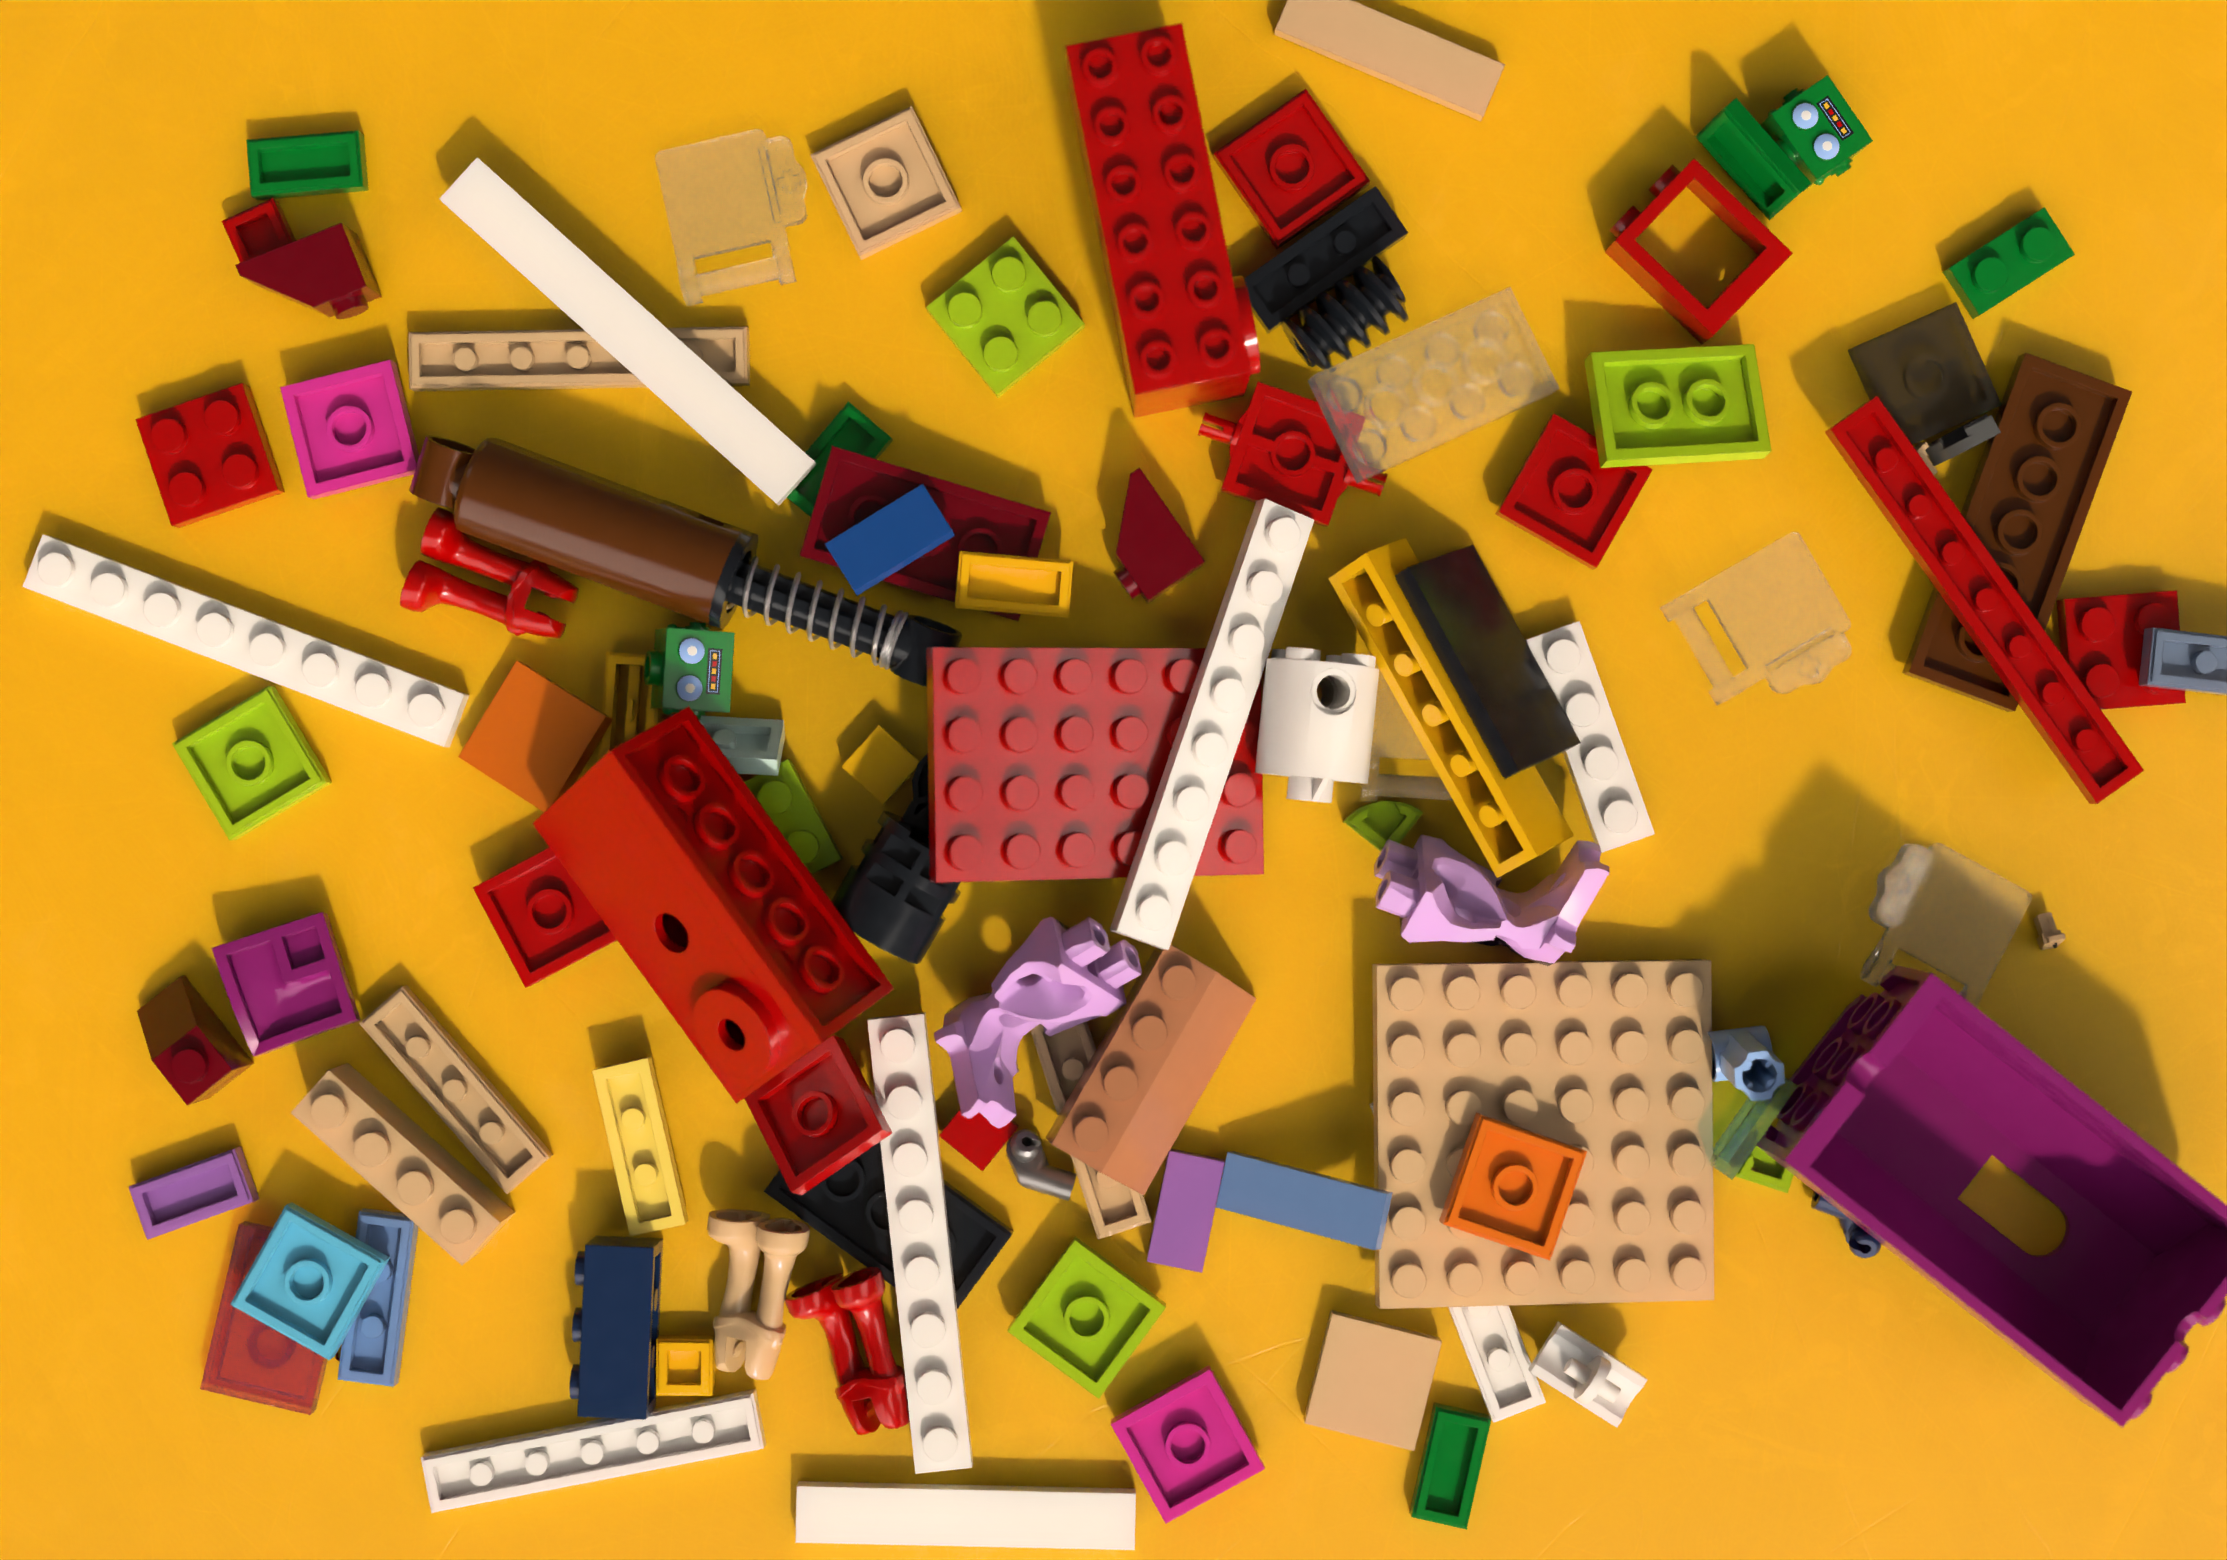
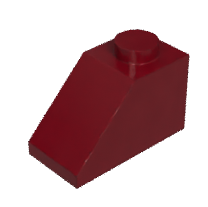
(319, 272)
(1151, 544)
(190, 1042)

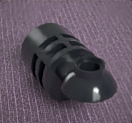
(891, 891)

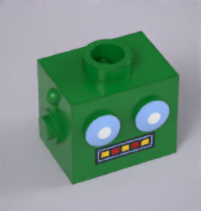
(1817, 131)
(690, 669)

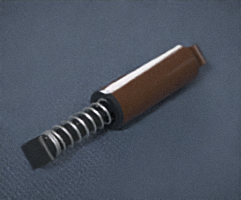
(653, 550)

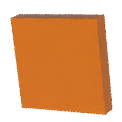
(535, 737)
(1513, 1186)

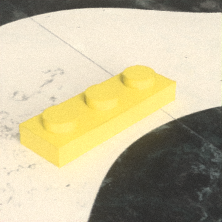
(640, 1146)

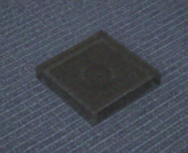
(1927, 374)

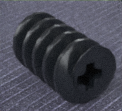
(1348, 316)

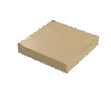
(886, 183)
(1372, 1380)

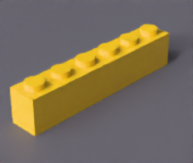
(1508, 816)

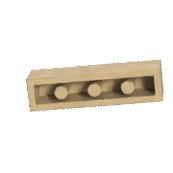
(403, 1162)

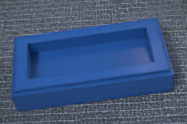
(889, 539)

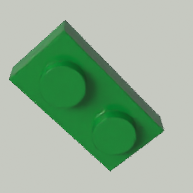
(2008, 263)

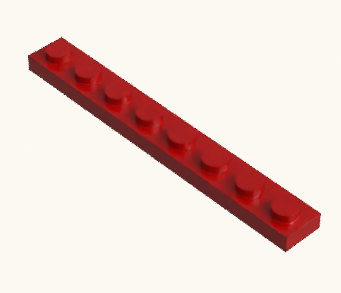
(1984, 601)

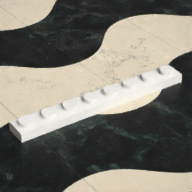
(246, 641)
(1212, 725)
(920, 1244)

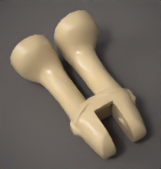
(739, 1330)

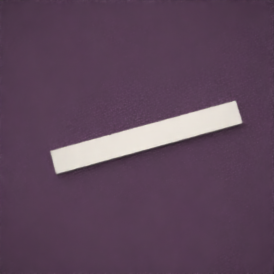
(628, 331)

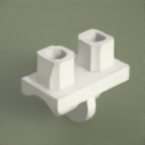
(1587, 1374)

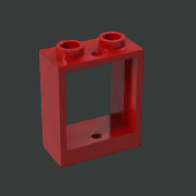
(1662, 286)

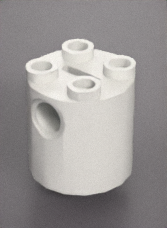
(1314, 738)

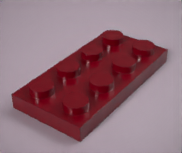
(980, 521)

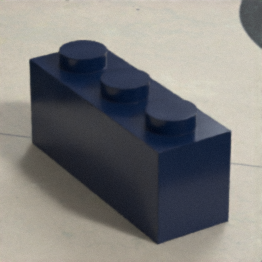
(617, 1327)

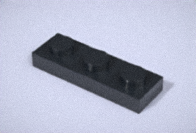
(1323, 258)

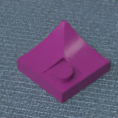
(286, 983)

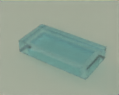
(1747, 1130)

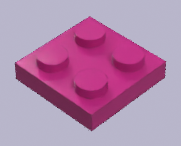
(351, 429)
(1187, 1444)

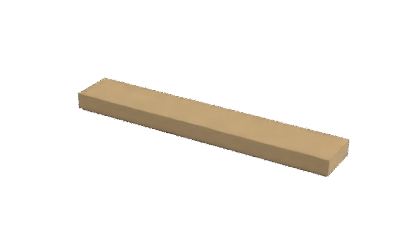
(554, 359)

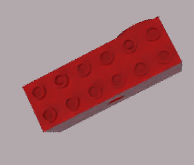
(1158, 222)
(711, 903)

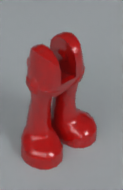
(432, 586)
(869, 1393)

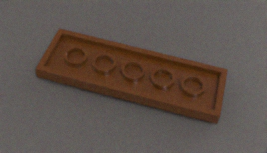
(2025, 510)

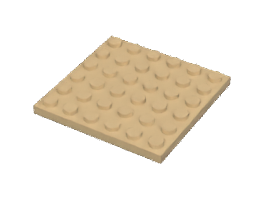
(1572, 1052)

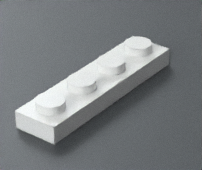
(1600, 761)

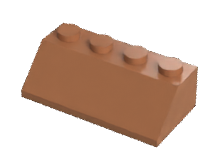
(1151, 1068)

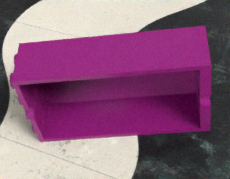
(1906, 1113)

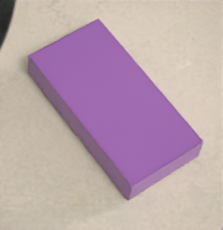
(193, 1192)
(1185, 1210)

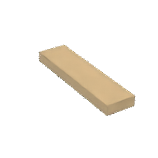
(1393, 52)
(1063, 1060)
(456, 1089)

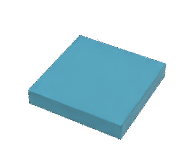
(310, 1280)

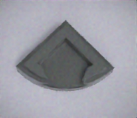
(1962, 439)

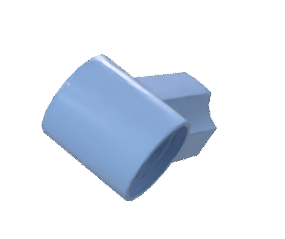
(1746, 1061)

